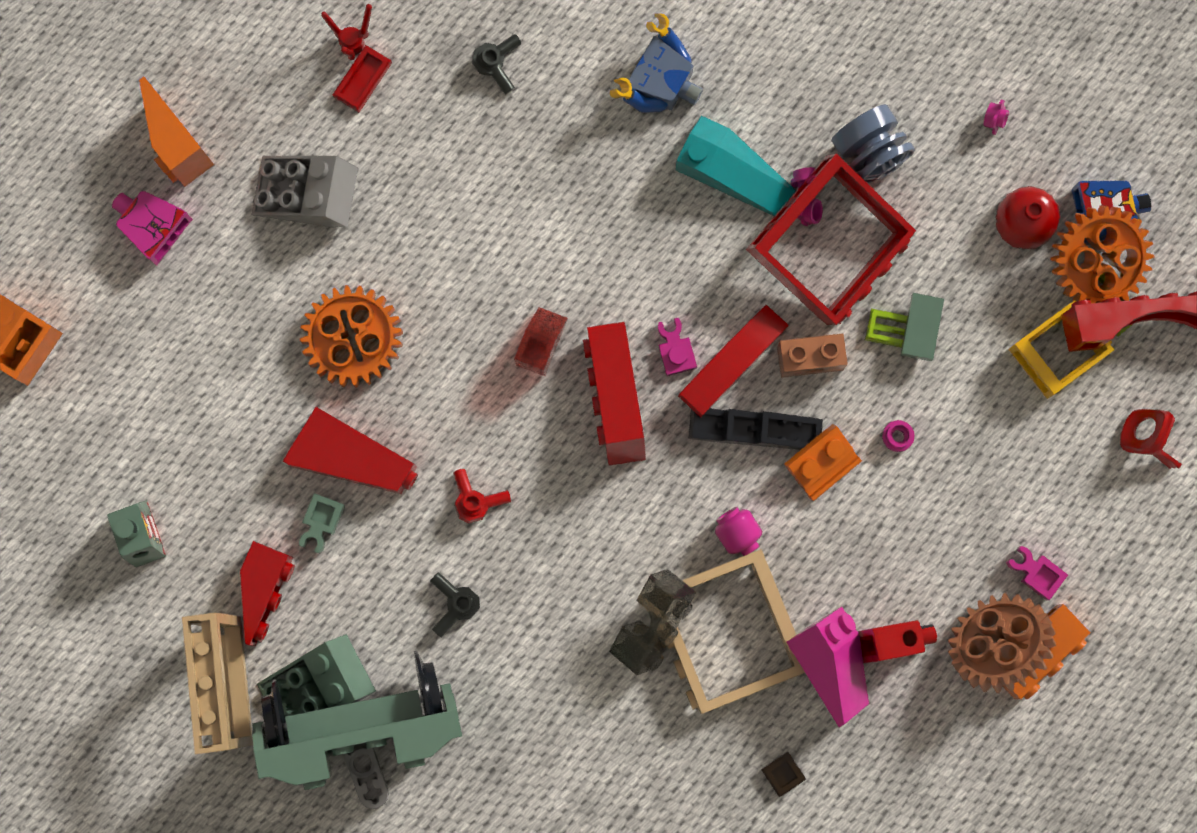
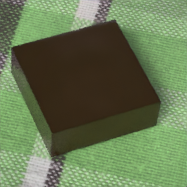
(783, 774)

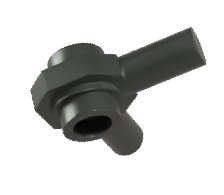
(489, 61)
(461, 604)

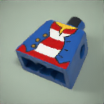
(1109, 194)

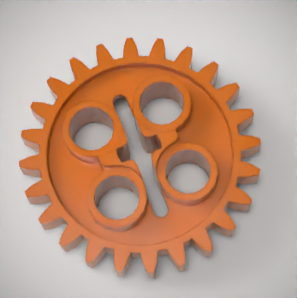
(1121, 236)
(325, 346)

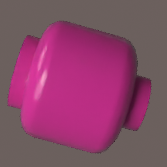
(738, 531)

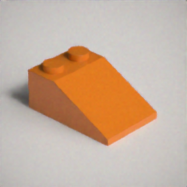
(177, 150)

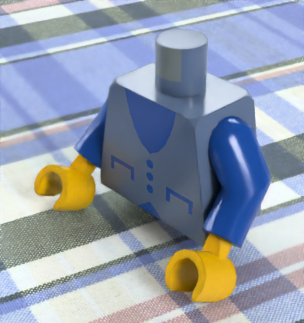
(660, 74)

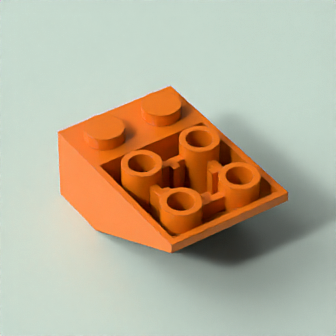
(23, 341)

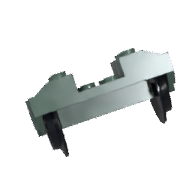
(340, 727)

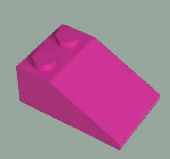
(834, 663)

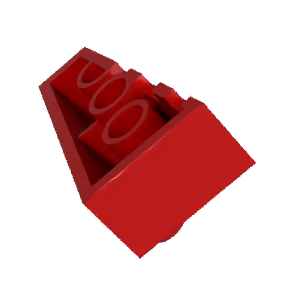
(616, 393)

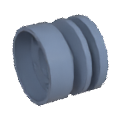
(870, 140)

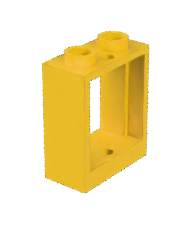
(1039, 370)

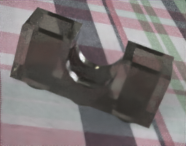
(667, 603)

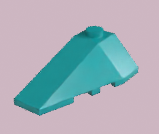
(728, 164)

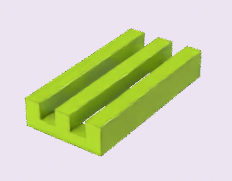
(885, 328)

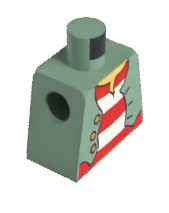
(136, 532)

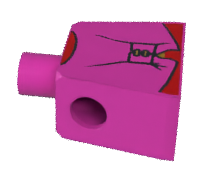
(150, 223)

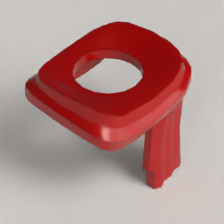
(1155, 443)

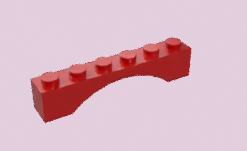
(1095, 324)

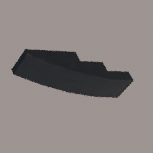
(754, 428)

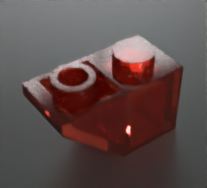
(540, 341)

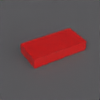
(362, 78)

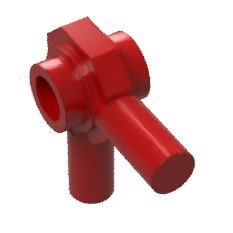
(472, 505)

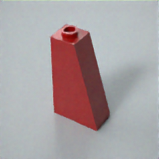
(342, 452)

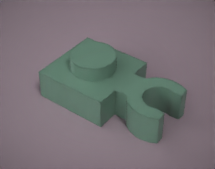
(323, 517)

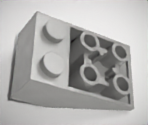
(305, 189)

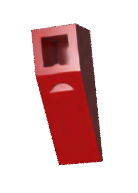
(260, 583)

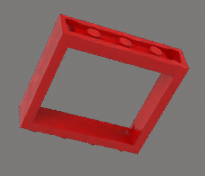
(876, 267)

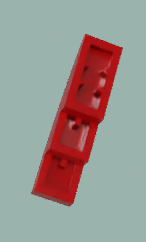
(733, 361)

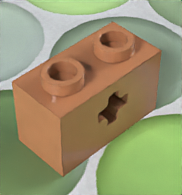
(812, 355)

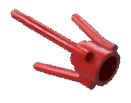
(351, 38)

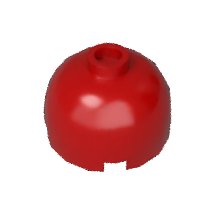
(1027, 217)

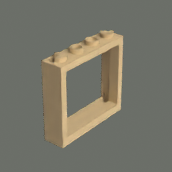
(781, 619)
(217, 682)

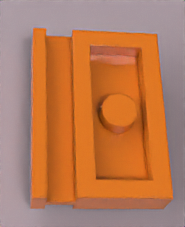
(823, 462)

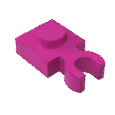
(677, 352)
(1041, 575)

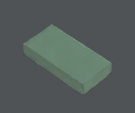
(922, 327)

